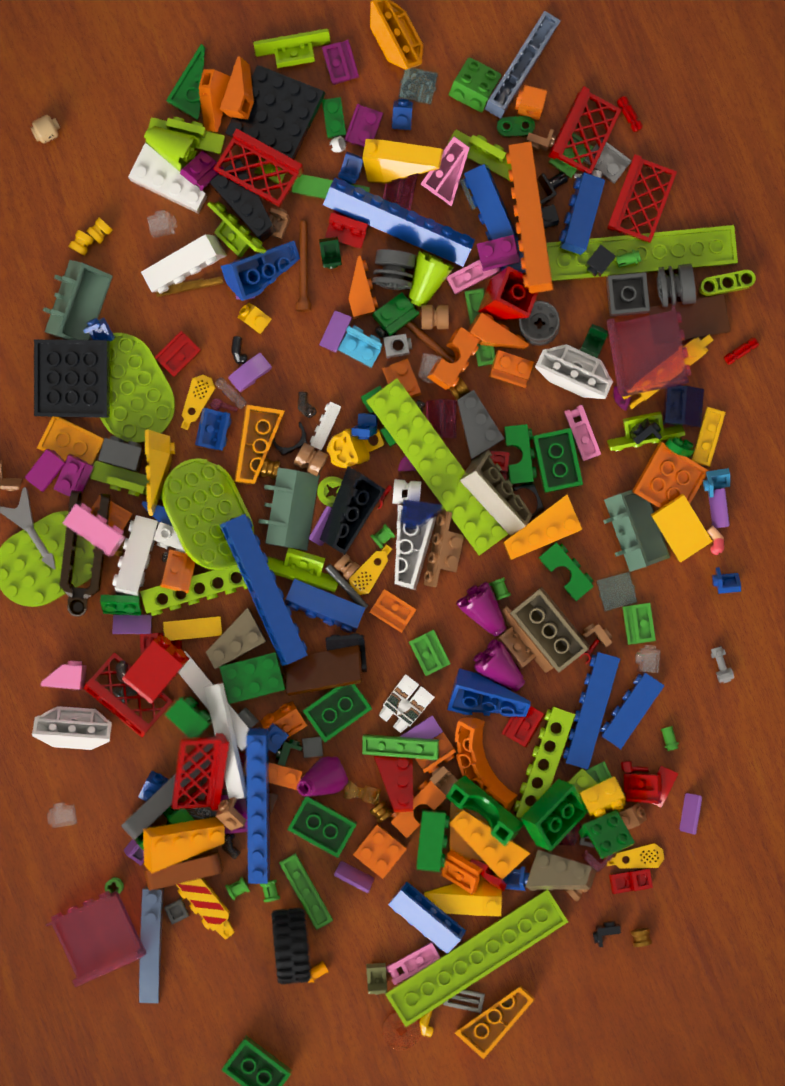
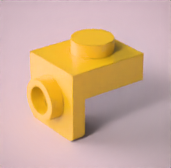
(254, 317)

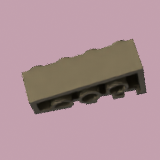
(495, 493)

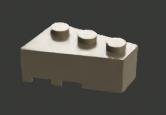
(236, 640)
(556, 872)

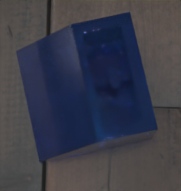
(683, 406)

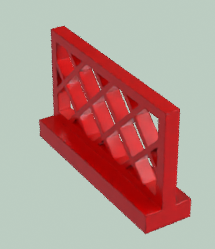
(568, 128)
(266, 153)
(626, 193)
(119, 708)
(215, 769)

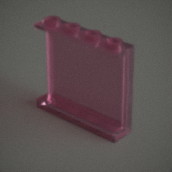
(649, 353)
(97, 937)

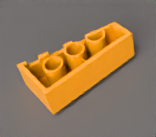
(256, 438)
(548, 527)
(477, 834)
(180, 841)
(492, 1024)

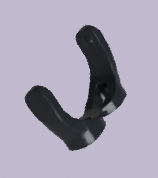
(284, 451)
(540, 507)

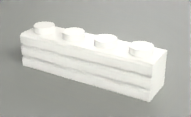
(326, 425)

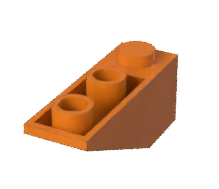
(211, 92)
(239, 92)
(360, 297)
(495, 334)

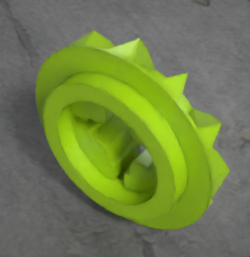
(323, 491)

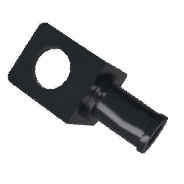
(551, 184)

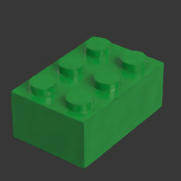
(557, 460)
(252, 678)
(337, 710)
(189, 717)
(554, 815)
(322, 826)
(432, 840)
(255, 1066)

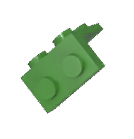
(474, 84)

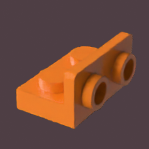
(286, 718)
(446, 753)

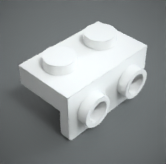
(166, 536)

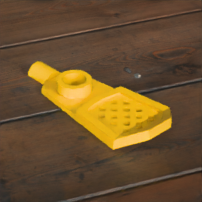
(195, 402)
(371, 569)
(635, 858)

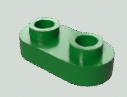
(516, 128)
(680, 447)

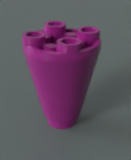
(483, 608)
(499, 666)
(323, 778)

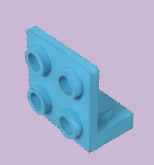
(360, 346)

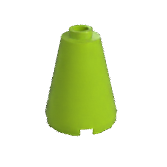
(172, 145)
(427, 277)

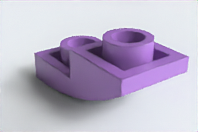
(249, 372)
(426, 729)

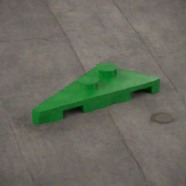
(186, 91)

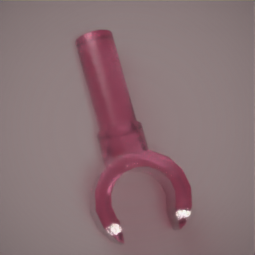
(217, 403)

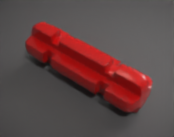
(629, 114)
(741, 351)

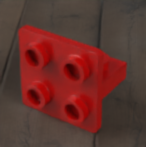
(346, 229)

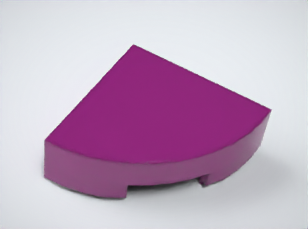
(623, 404)
(405, 465)

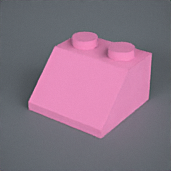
(67, 676)

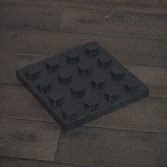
(280, 111)
(72, 378)

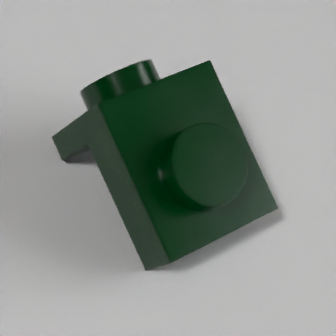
(330, 252)
(594, 340)
(282, 753)

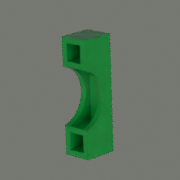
(468, 795)

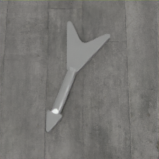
(23, 518)

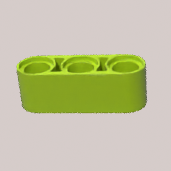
(734, 277)

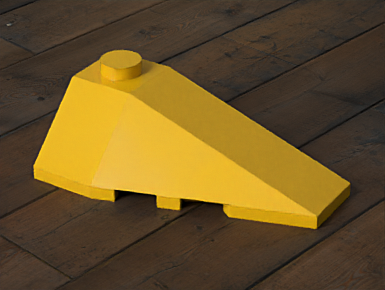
(396, 160)
(159, 456)
(456, 900)

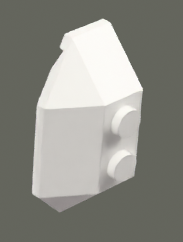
(575, 371)
(72, 728)

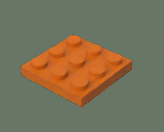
(668, 477)

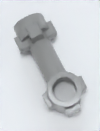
(725, 674)

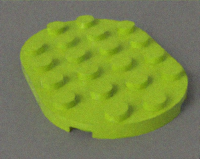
(138, 391)
(197, 501)
(30, 580)

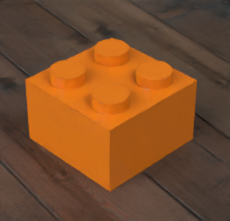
(379, 851)

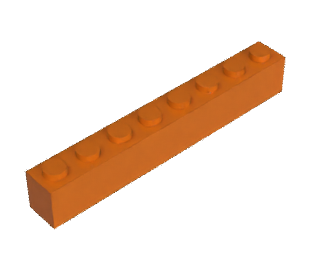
(530, 217)

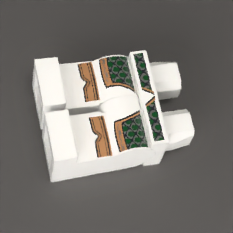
(405, 709)

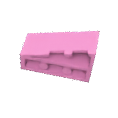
(445, 181)
(94, 529)

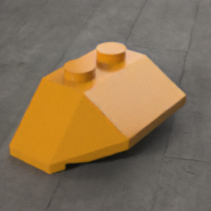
(395, 34)

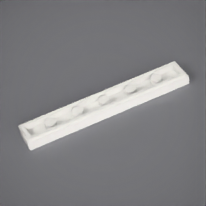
(197, 681)
(222, 724)

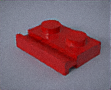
(177, 354)
(523, 728)
(642, 788)

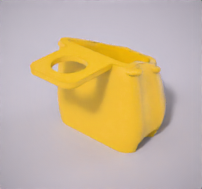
(349, 450)

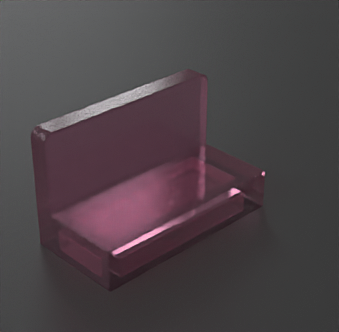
(401, 191)
(442, 417)
(597, 865)

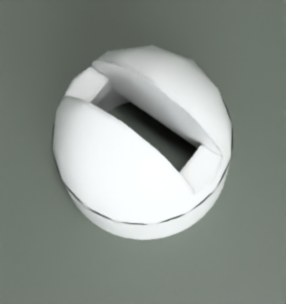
(338, 144)

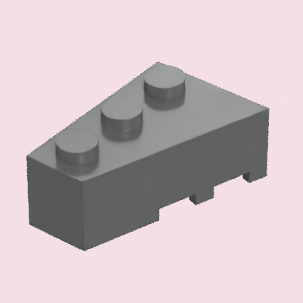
(478, 425)

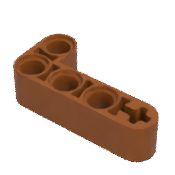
(185, 871)

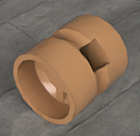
(434, 317)
(310, 459)

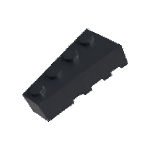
(244, 203)
(350, 510)

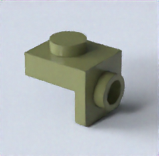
(376, 978)

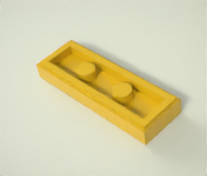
(708, 436)
(192, 628)

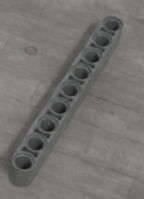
(163, 797)

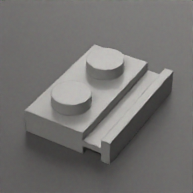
(610, 163)

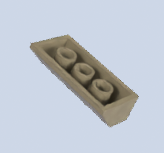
(550, 629)

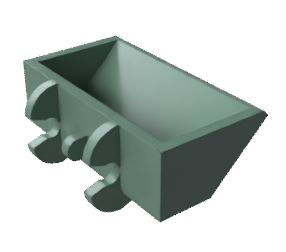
(77, 301)
(291, 509)
(636, 530)

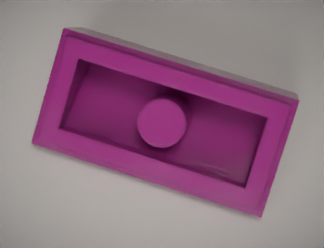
(45, 469)

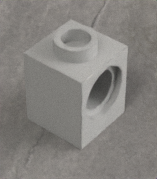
(391, 352)

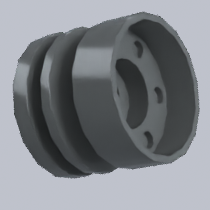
(394, 269)
(676, 285)
(549, 316)

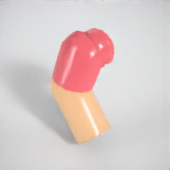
(718, 540)

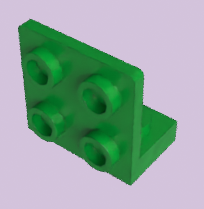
(607, 834)

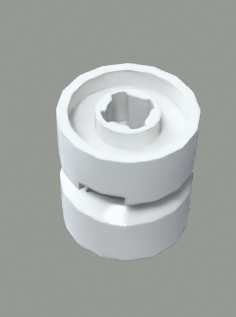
(413, 488)

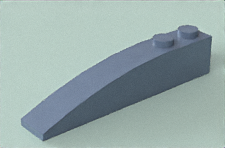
(522, 65)
(151, 939)

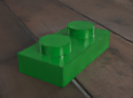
(334, 117)

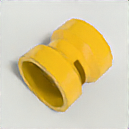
(99, 230)
(81, 242)

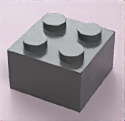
(627, 294)
(121, 454)

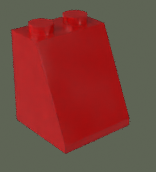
(507, 296)
(155, 668)

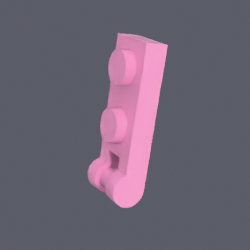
(469, 276)
(582, 433)
(413, 963)

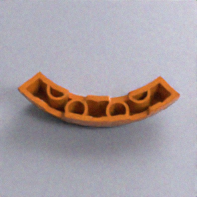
(474, 764)

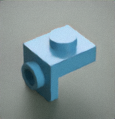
(716, 479)

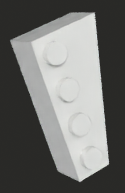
(165, 180)
(183, 263)
(411, 551)
(136, 556)

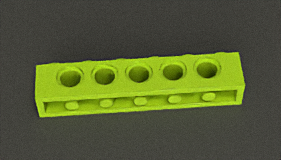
(151, 595)
(553, 757)

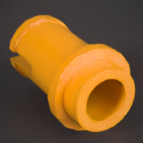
(318, 971)

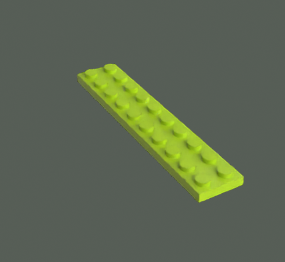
(671, 248)
(435, 464)
(476, 957)

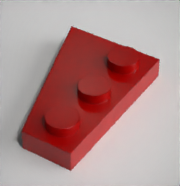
(398, 781)

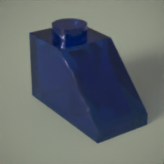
(419, 513)

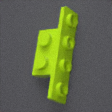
(294, 48)
(209, 141)
(485, 153)
(233, 234)
(620, 443)
(120, 478)
(304, 568)

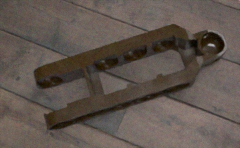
(78, 597)

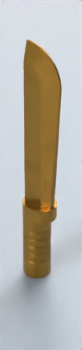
(191, 285)

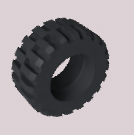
(291, 946)

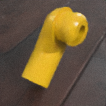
(424, 1022)

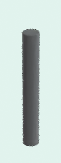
(346, 586)

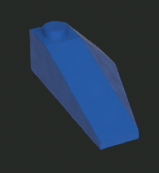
(253, 273)
(478, 694)

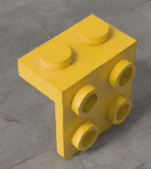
(603, 798)

